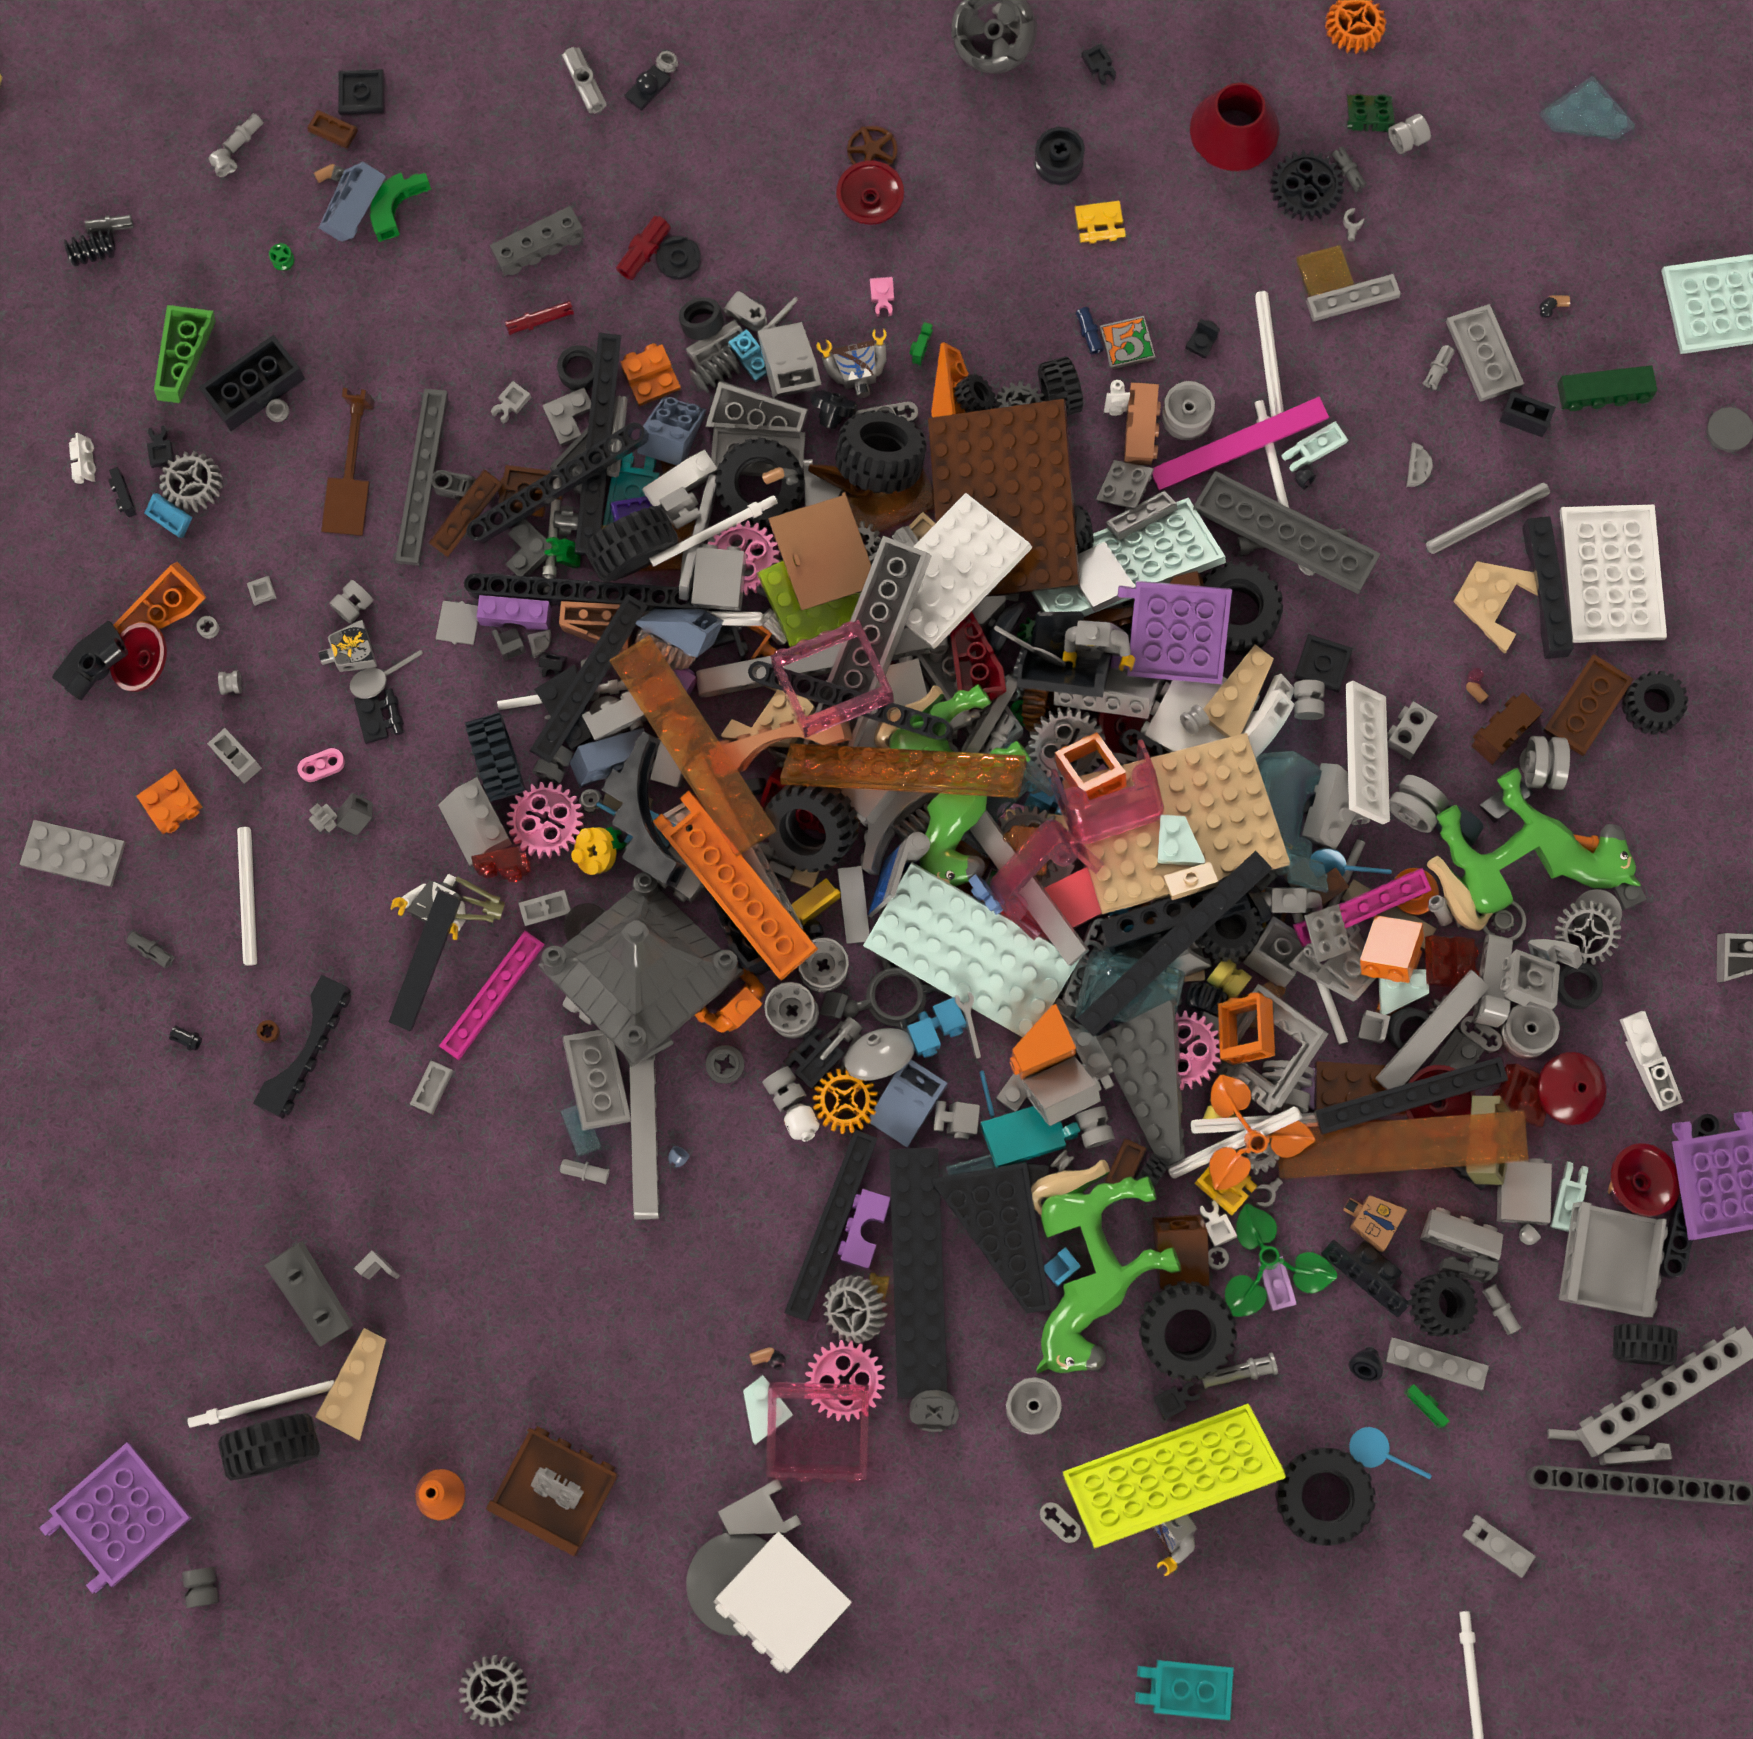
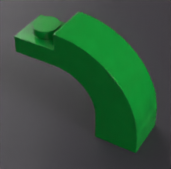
(389, 197)

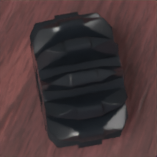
(1205, 997)

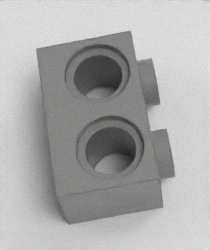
(1414, 732)
(234, 755)

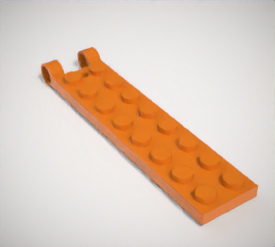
(738, 889)

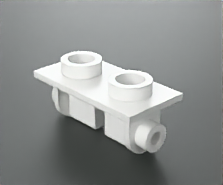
(1117, 400)
(81, 450)

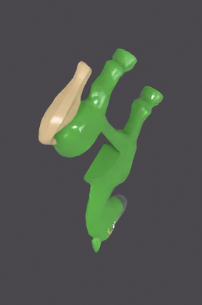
(949, 813)
(1482, 885)
(1098, 1293)

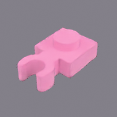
(882, 292)

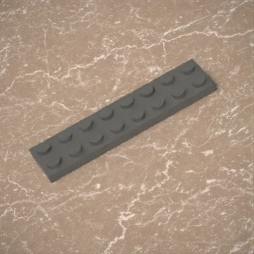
(1286, 532)

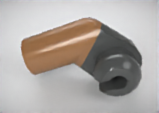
(331, 171)
(781, 473)

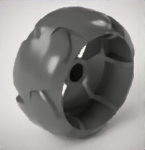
(1005, 56)

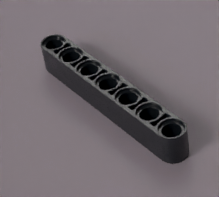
(1675, 1228)

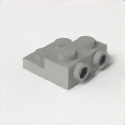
(1530, 980)

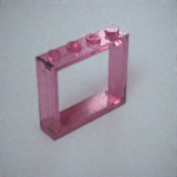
(846, 710)
(806, 1472)

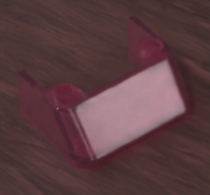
(1113, 812)
(1046, 843)

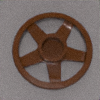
(871, 148)

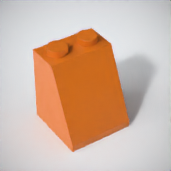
(1043, 1045)

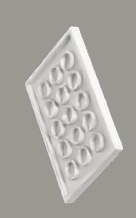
(968, 560)
(1613, 573)

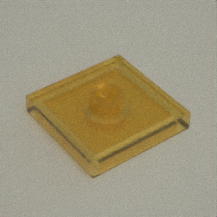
(1324, 270)

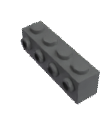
(537, 241)

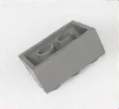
(473, 820)
(1462, 1235)

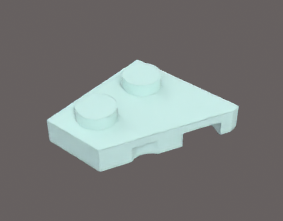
(757, 1408)

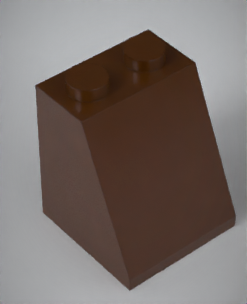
(1190, 1240)

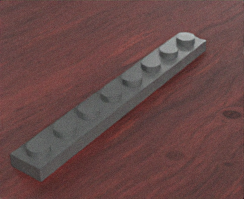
(420, 484)

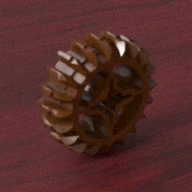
(1037, 704)

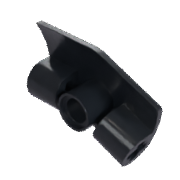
(91, 660)

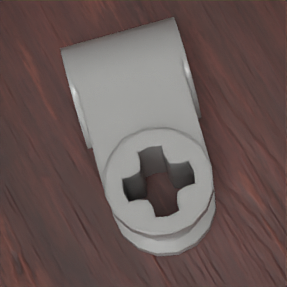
(744, 310)

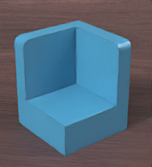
(1061, 1267)

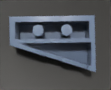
(351, 201)
(599, 758)

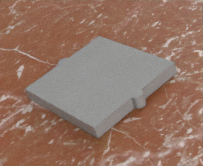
(457, 623)

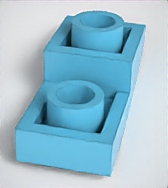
(749, 354)

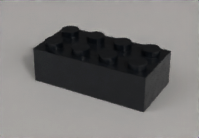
(252, 383)

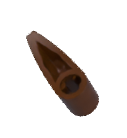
(833, 476)

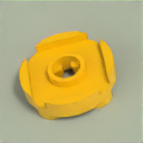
(584, 855)

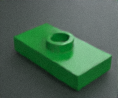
(1427, 1405)

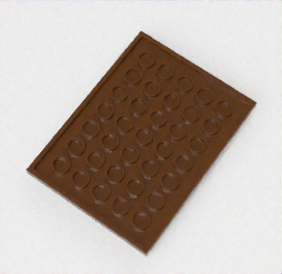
(1021, 473)

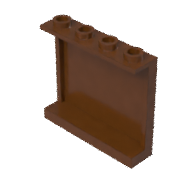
(542, 1515)

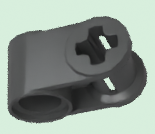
(457, 484)

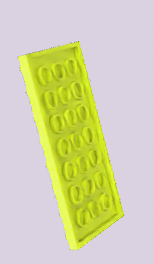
(1172, 1475)

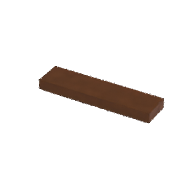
(465, 511)

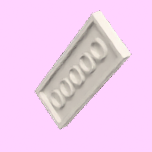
(1367, 752)

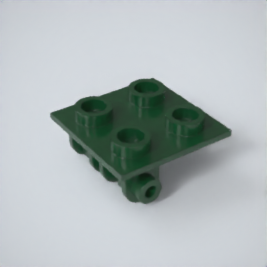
(1370, 110)

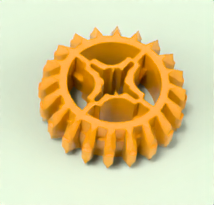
(837, 1109)

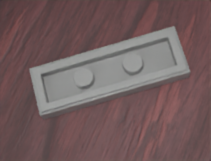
(1143, 515)

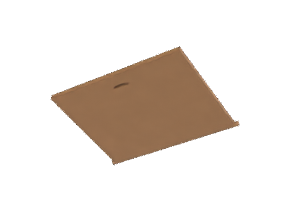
(825, 549)

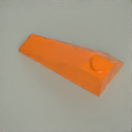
(165, 601)

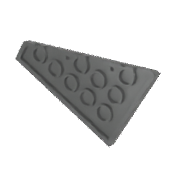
(1146, 1067)

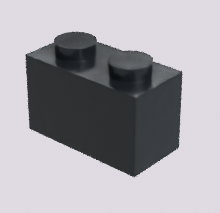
(1527, 414)

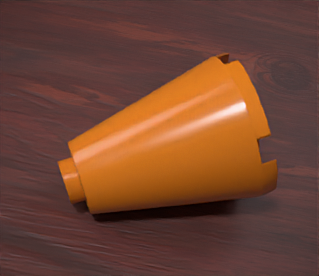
(448, 1497)

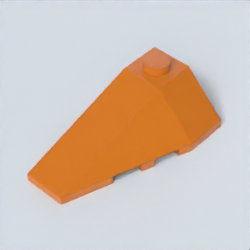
(950, 372)

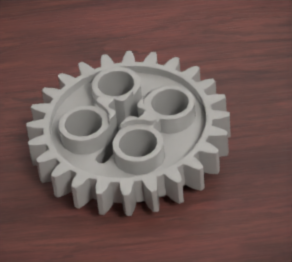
(1048, 734)

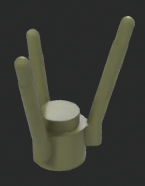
(492, 907)

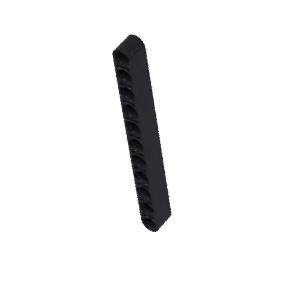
(580, 589)

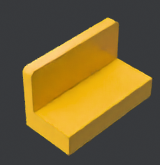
(815, 901)

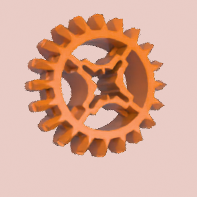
(1360, 34)

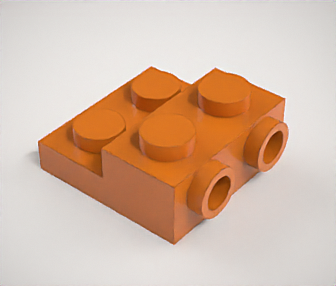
(650, 374)
(169, 802)

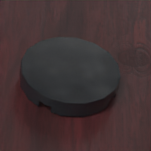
(678, 257)

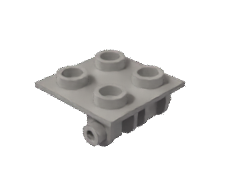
(1125, 484)
(1326, 934)
(564, 1495)

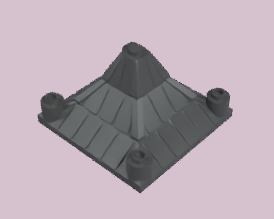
(641, 969)

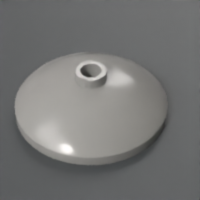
(879, 1054)

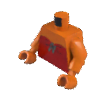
(737, 1007)

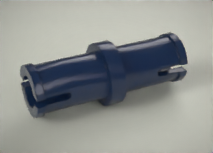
(1089, 330)

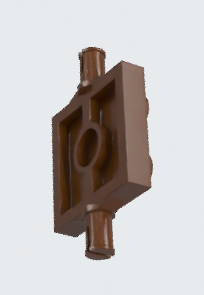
(517, 479)

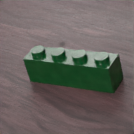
(1607, 387)

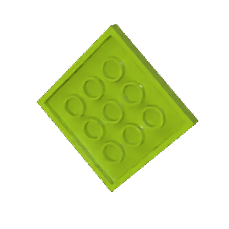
(803, 624)

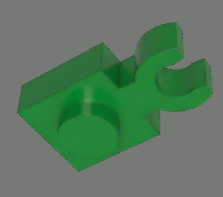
(919, 348)
(565, 552)

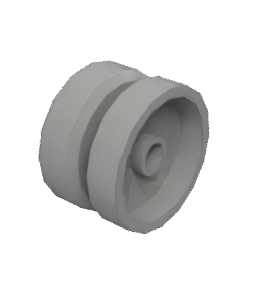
(1188, 410)
(1547, 762)
(1418, 803)
(1524, 1043)
(1045, 1397)

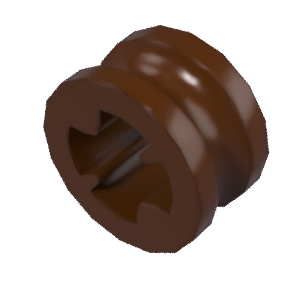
(275, 1033)

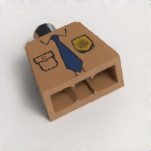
(1375, 1220)

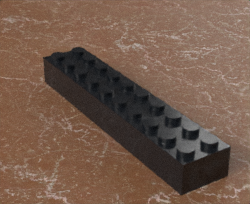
(917, 1272)

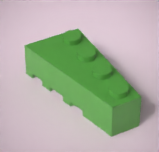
(181, 348)

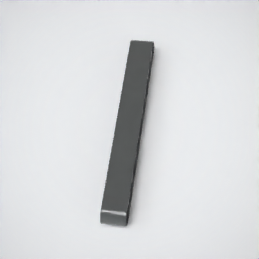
(1652, 1485)

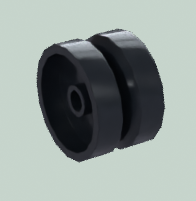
(1059, 155)

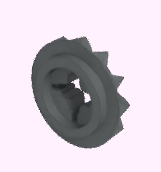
(720, 1054)

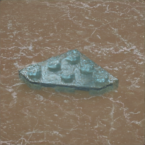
(1587, 112)

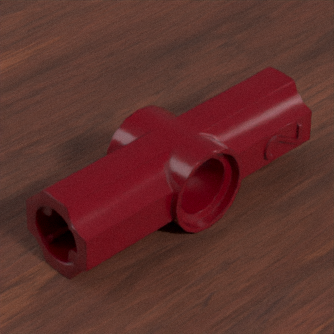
(643, 247)

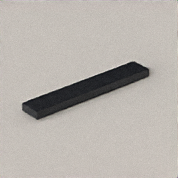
(425, 960)

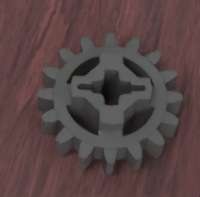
(1018, 395)

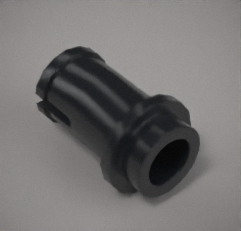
(186, 1038)

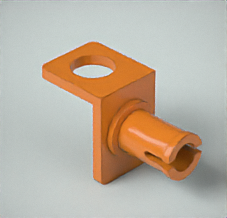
(765, 648)

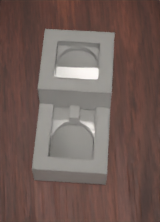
(1556, 951)

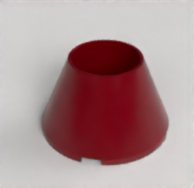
(1231, 145)

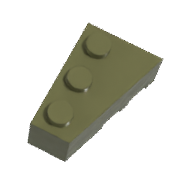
(1489, 1173)

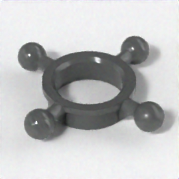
(852, 1007)

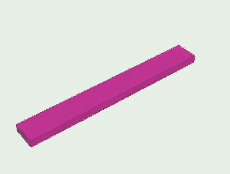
(1239, 443)

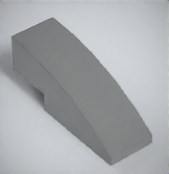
(853, 904)

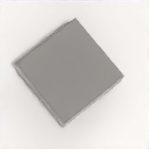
(261, 590)

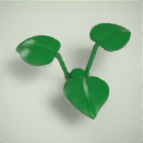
(1258, 1228)

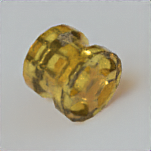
(881, 1282)

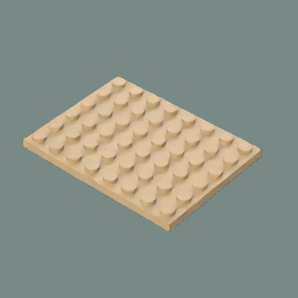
(1224, 805)

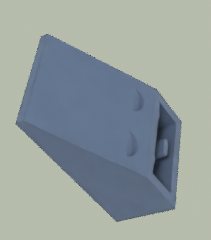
(672, 430)
(685, 628)
(907, 1102)

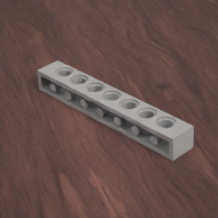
(1597, 1442)

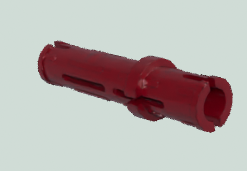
(540, 317)

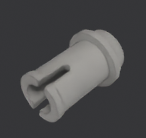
(1438, 905)

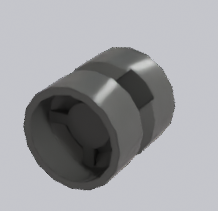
(554, 771)
(200, 1587)

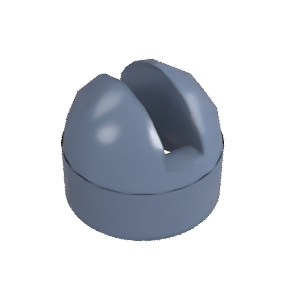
(674, 1156)

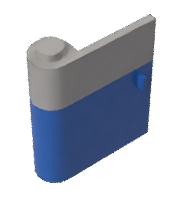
(894, 866)

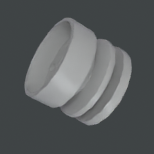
(837, 962)
(790, 996)
(1297, 1097)

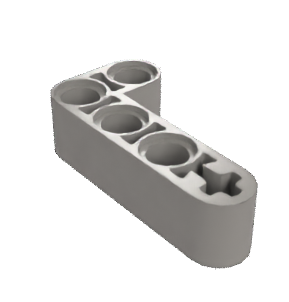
(1492, 1007)

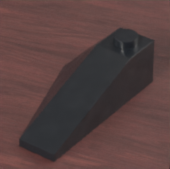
(739, 944)

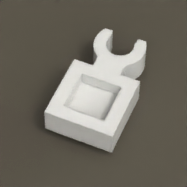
(1218, 1228)

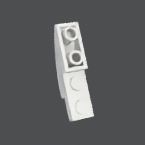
(1271, 716)
(1650, 1062)

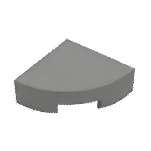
(539, 642)

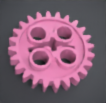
(759, 541)
(536, 838)
(1198, 1065)
(827, 1365)

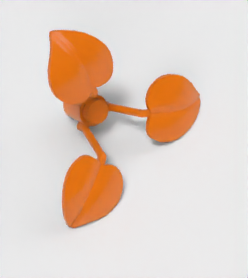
(1231, 1168)

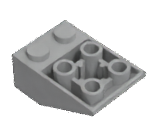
(789, 360)

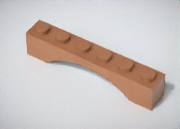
(748, 747)

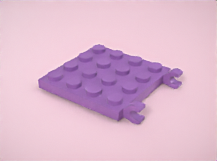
(1177, 631)
(1716, 1178)
(118, 1516)

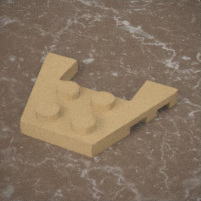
(1486, 594)
(775, 712)

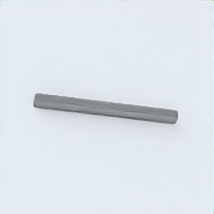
(1487, 518)

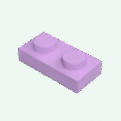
(1278, 1287)

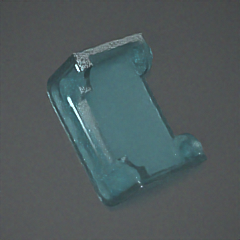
(1287, 782)
(1105, 969)

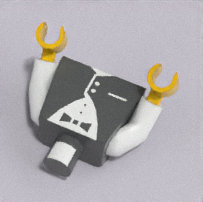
(421, 899)

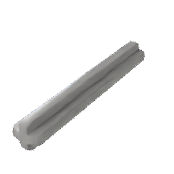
(618, 422)

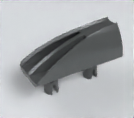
(309, 1293)

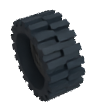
(494, 756)

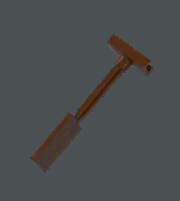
(347, 497)

